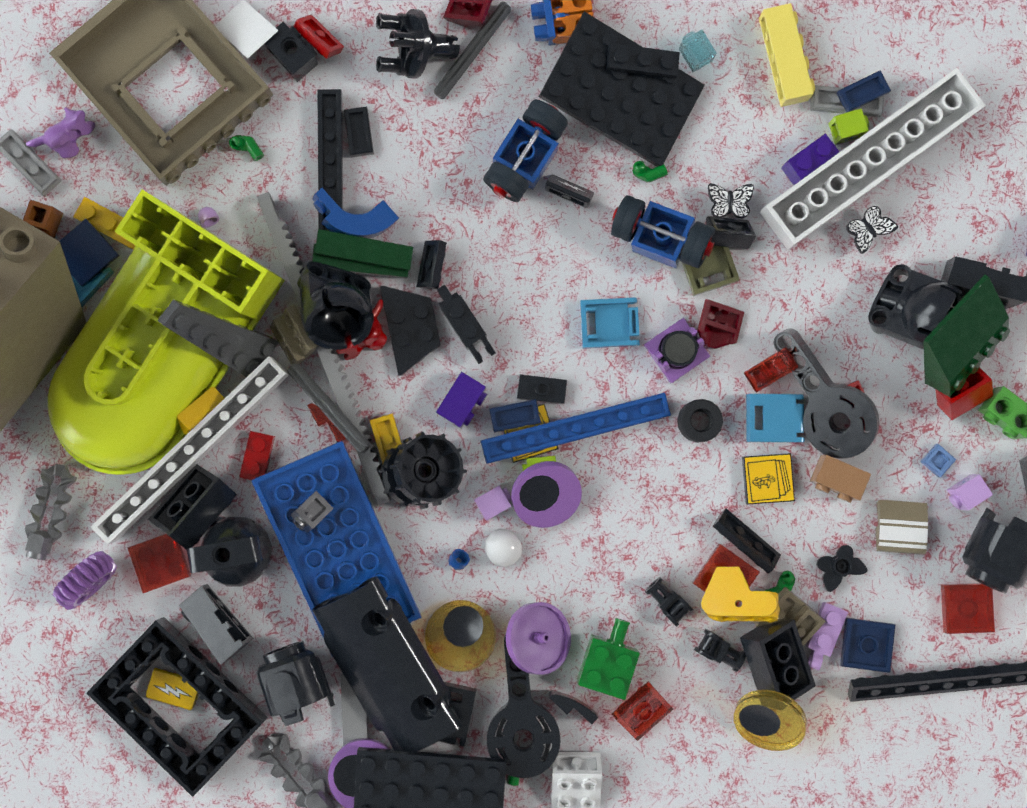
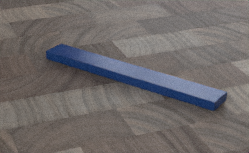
(575, 428)

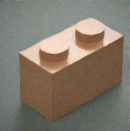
(840, 478)

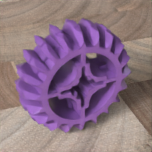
(84, 580)

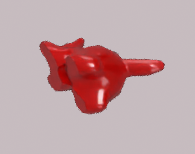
(375, 340)

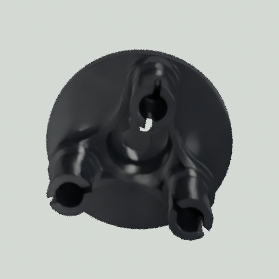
(415, 44)

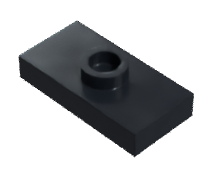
(542, 389)

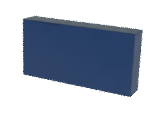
(863, 91)
(515, 415)

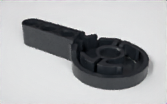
(826, 402)
(522, 714)

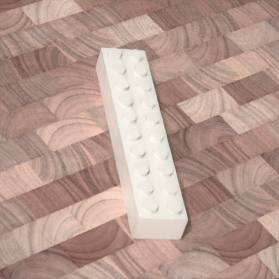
(872, 158)

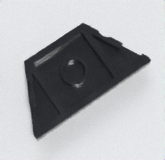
(410, 326)

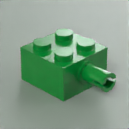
(609, 663)

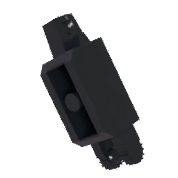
(463, 322)

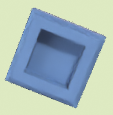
(938, 460)

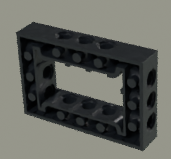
(151, 731)

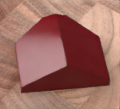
(467, 12)
(719, 324)

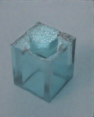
(697, 50)

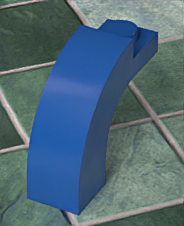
(361, 225)

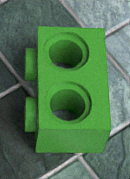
(1011, 408)

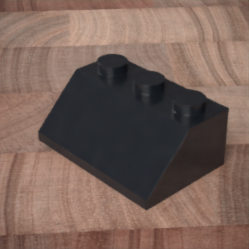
(192, 507)
(778, 659)

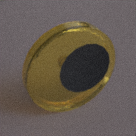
(460, 636)
(770, 720)

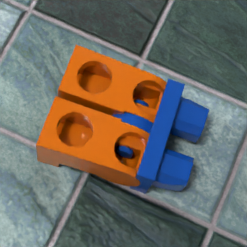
(559, 17)

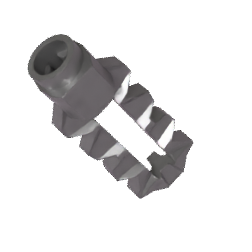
(39, 541)
(318, 796)

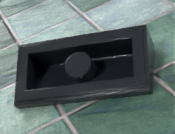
(569, 191)
(731, 232)

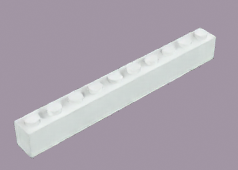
(190, 450)

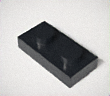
(431, 264)

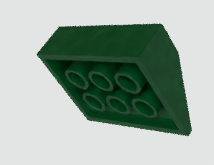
(965, 338)

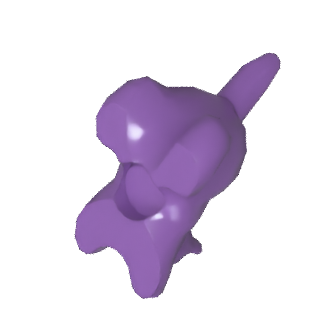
(64, 134)

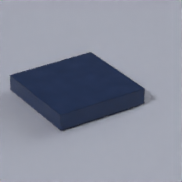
(86, 252)
(867, 645)

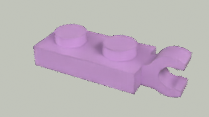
(826, 637)

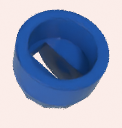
(462, 555)

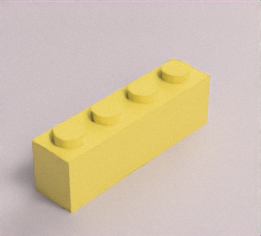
(786, 55)

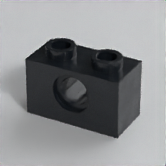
(298, 63)

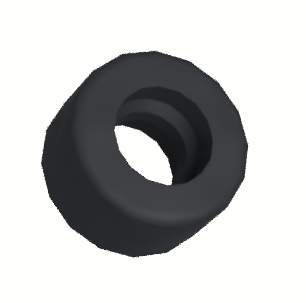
(713, 413)

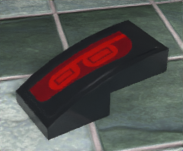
(568, 702)

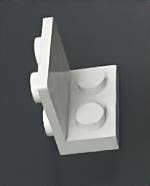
(576, 780)

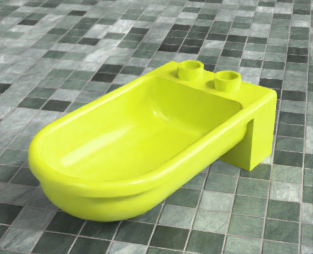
(127, 372)

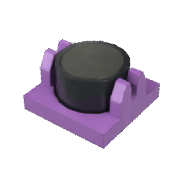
(678, 349)

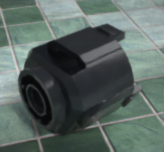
(997, 553)
(292, 681)

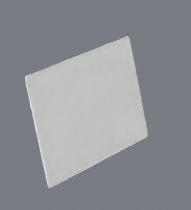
(246, 28)

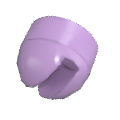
(207, 217)

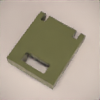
(718, 261)

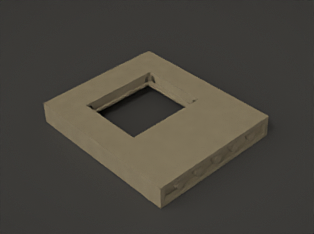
(131, 38)

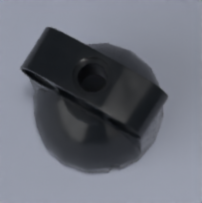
(334, 305)
(912, 306)
(248, 549)

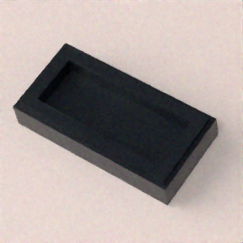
(358, 132)

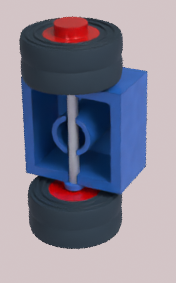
(526, 151)
(662, 233)

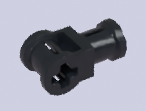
(672, 605)
(717, 648)

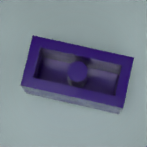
(809, 159)
(461, 400)

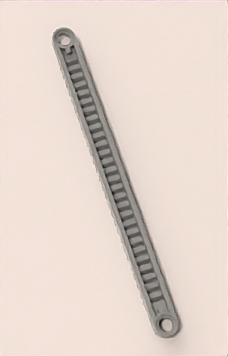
(329, 359)

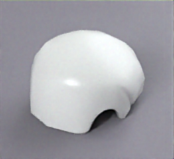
(503, 548)

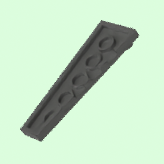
(219, 337)

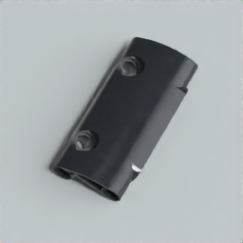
(387, 667)

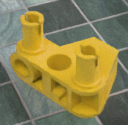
(730, 587)

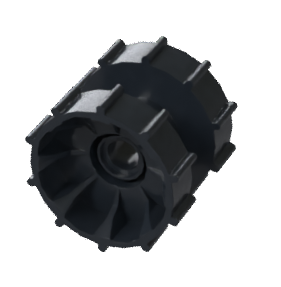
(442, 468)

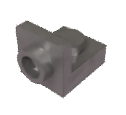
(311, 512)

